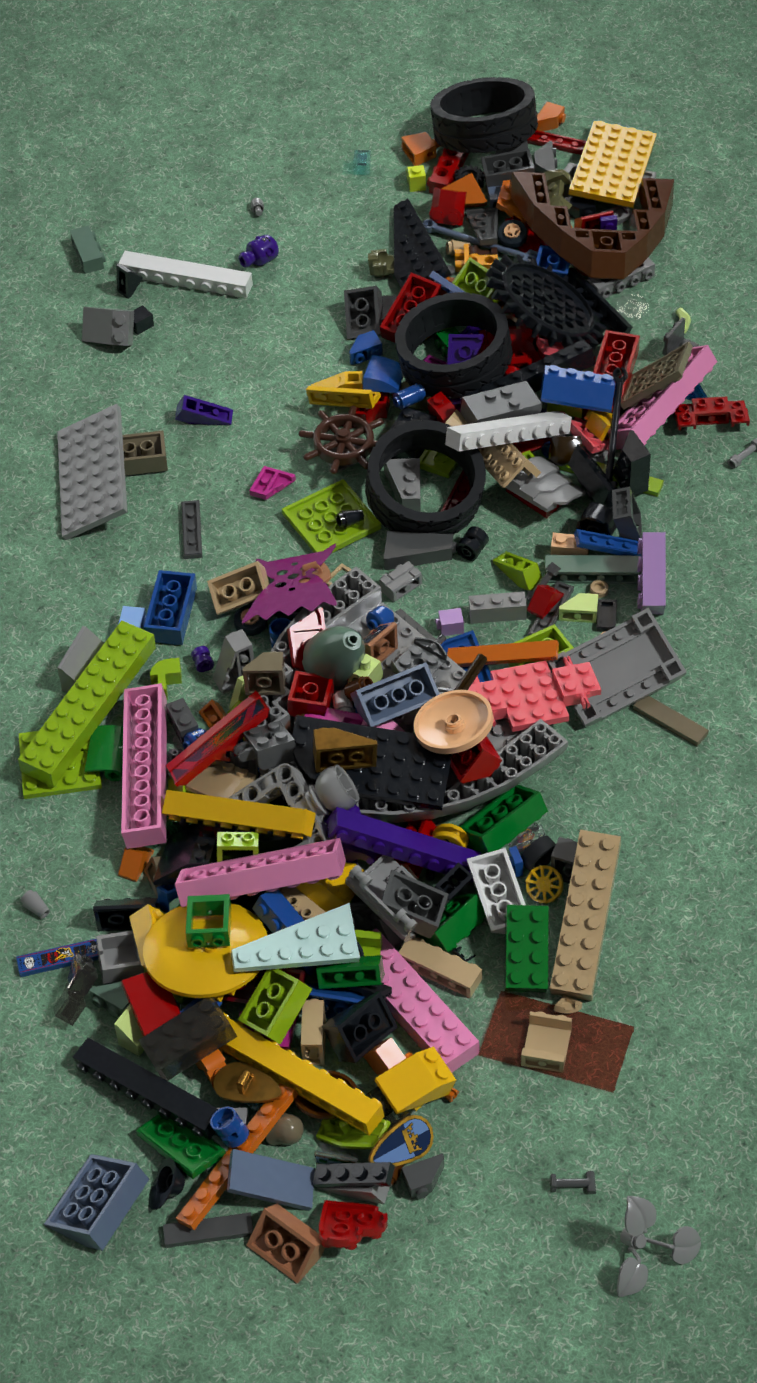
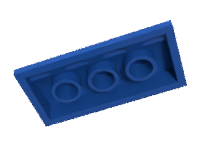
(382, 375)

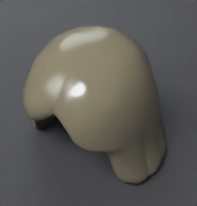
(286, 1131)

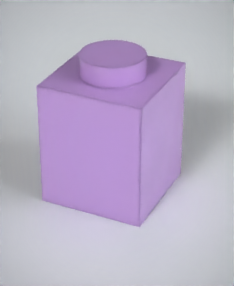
(450, 622)

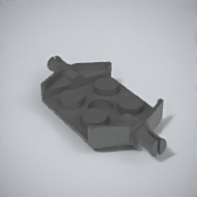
(420, 652)

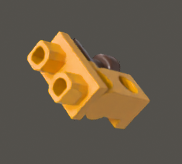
(484, 257)

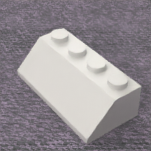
(495, 886)

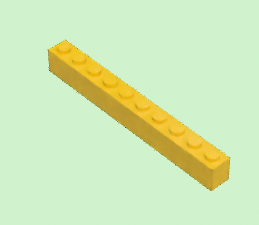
(308, 1081)

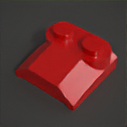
(448, 206)

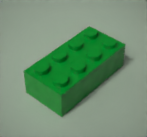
(504, 819)
(526, 948)

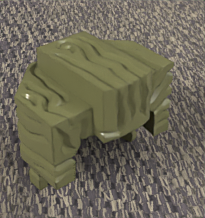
(380, 263)

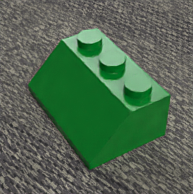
(457, 921)

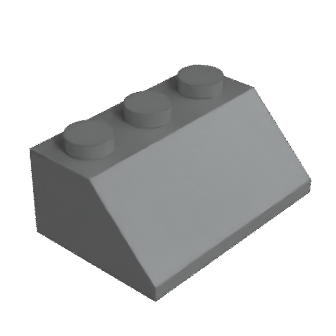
(78, 657)

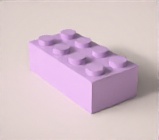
(653, 572)

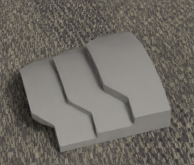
(548, 488)

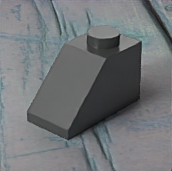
(422, 1176)

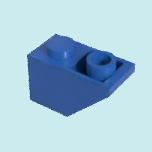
(364, 347)

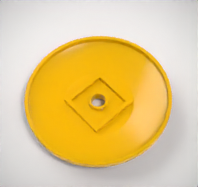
(201, 970)

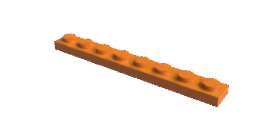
(217, 1180)

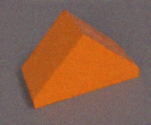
(134, 862)

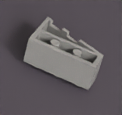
(405, 481)
(234, 655)

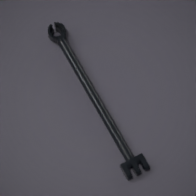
(614, 423)

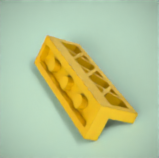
(342, 397)

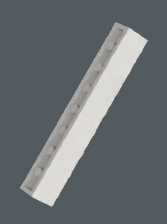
(189, 274)
(508, 430)

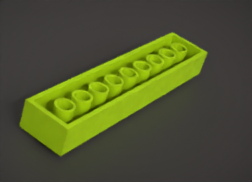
(87, 703)

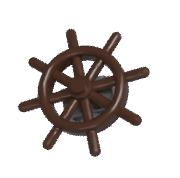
(344, 447)

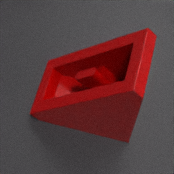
(544, 600)

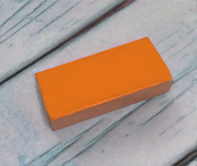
(212, 713)

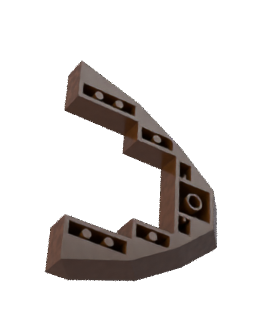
(596, 251)

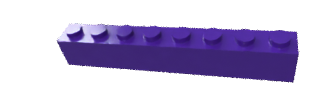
(397, 842)

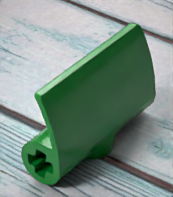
(106, 751)

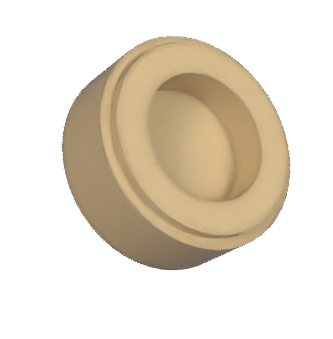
(599, 587)

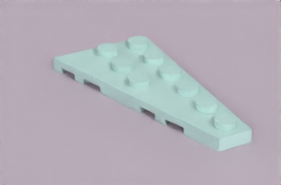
(313, 942)

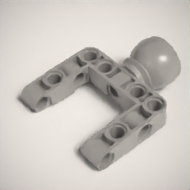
(330, 791)

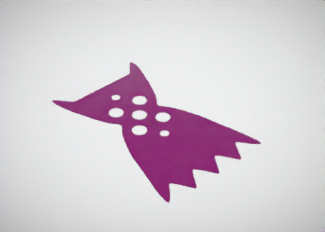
(305, 595)

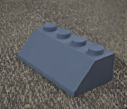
(395, 695)

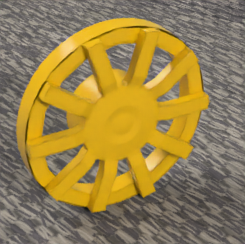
(544, 884)

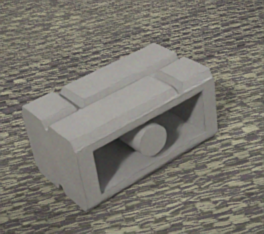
(400, 581)

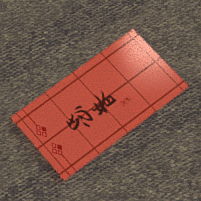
(594, 1046)

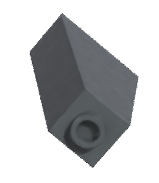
(417, 548)

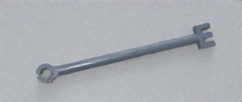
(432, 227)

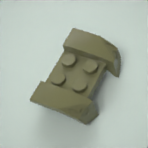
(555, 184)

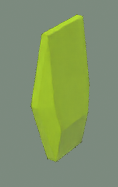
(348, 1137)

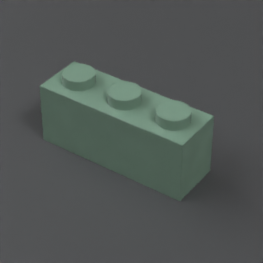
(87, 249)

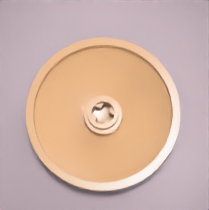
(453, 721)

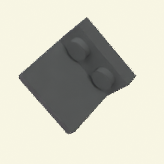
(675, 337)

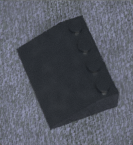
(185, 850)

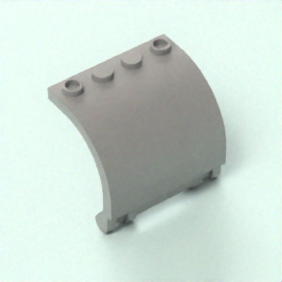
(370, 888)

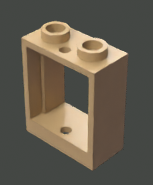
(312, 1033)

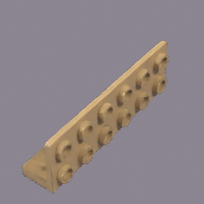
(506, 462)

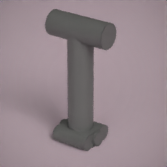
(588, 1182)

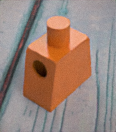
(419, 147)

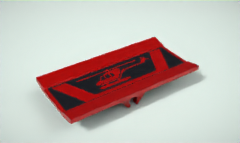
(218, 740)

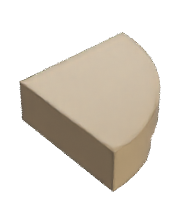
(568, 1005)

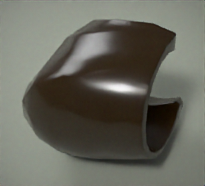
(562, 448)

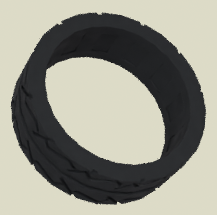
(487, 133)
(448, 312)
(427, 436)

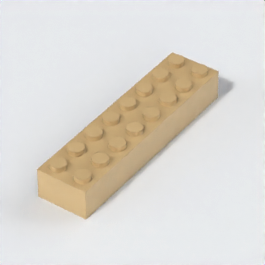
(585, 915)

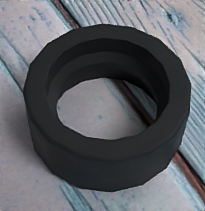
(538, 853)

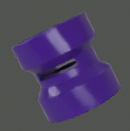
(202, 659)

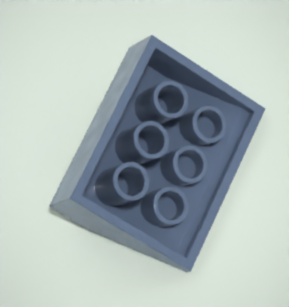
(97, 1201)

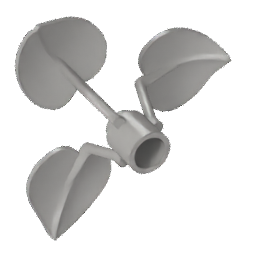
(638, 1217)

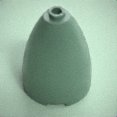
(334, 654)

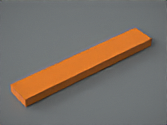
(506, 653)

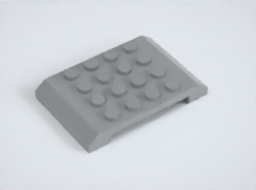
(628, 664)

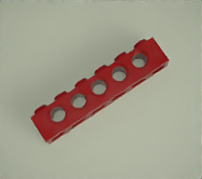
(445, 171)

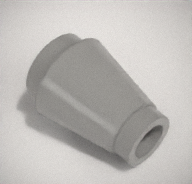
(35, 904)

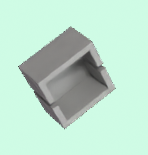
(118, 956)

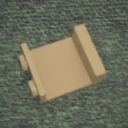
(546, 1041)

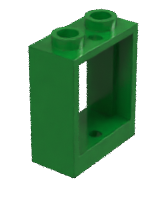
(207, 906)

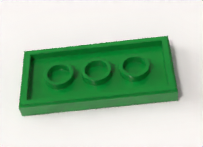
(188, 1151)

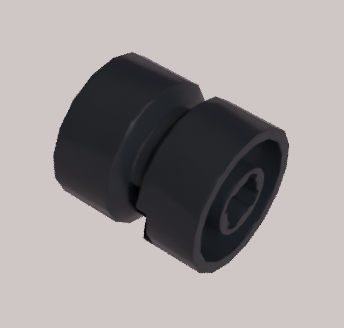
(472, 543)

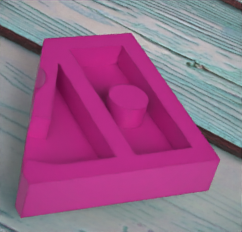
(270, 482)

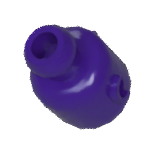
(259, 251)

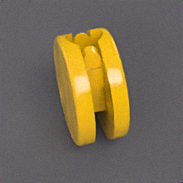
(452, 834)

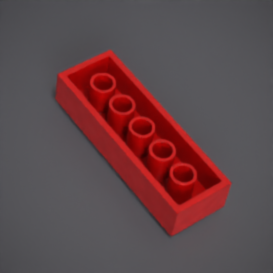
(617, 351)

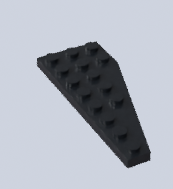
(414, 247)

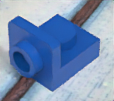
(516, 861)

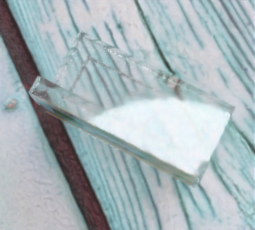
(334, 1155)

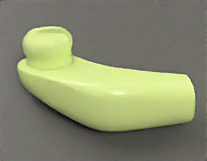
(682, 313)

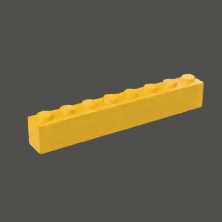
(239, 813)

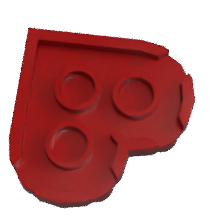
(347, 1223)

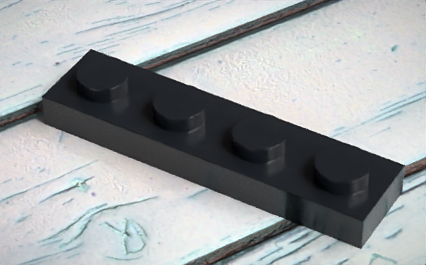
(353, 1175)

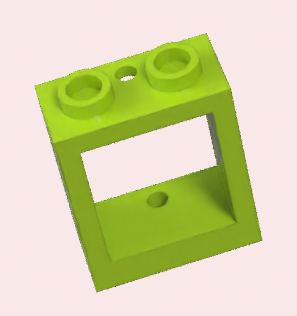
(230, 841)

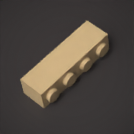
(442, 967)

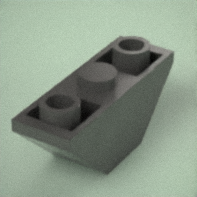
(544, 158)

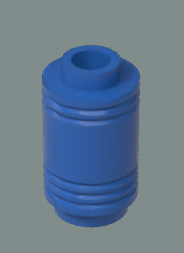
(409, 396)

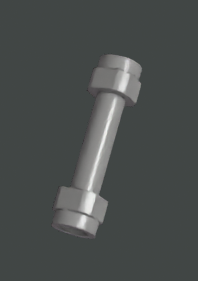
(736, 460)

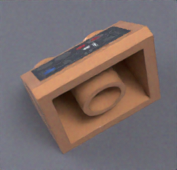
(382, 641)

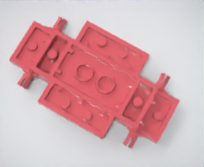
(534, 693)

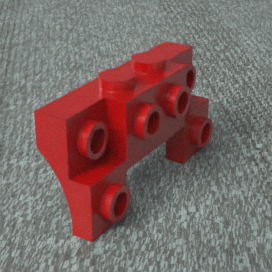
(711, 411)

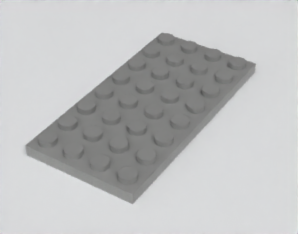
(91, 472)

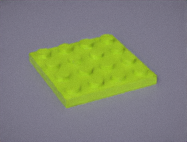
(316, 517)
(72, 780)

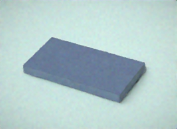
(270, 1180)

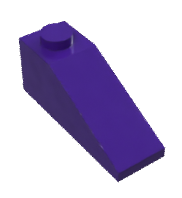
(202, 412)

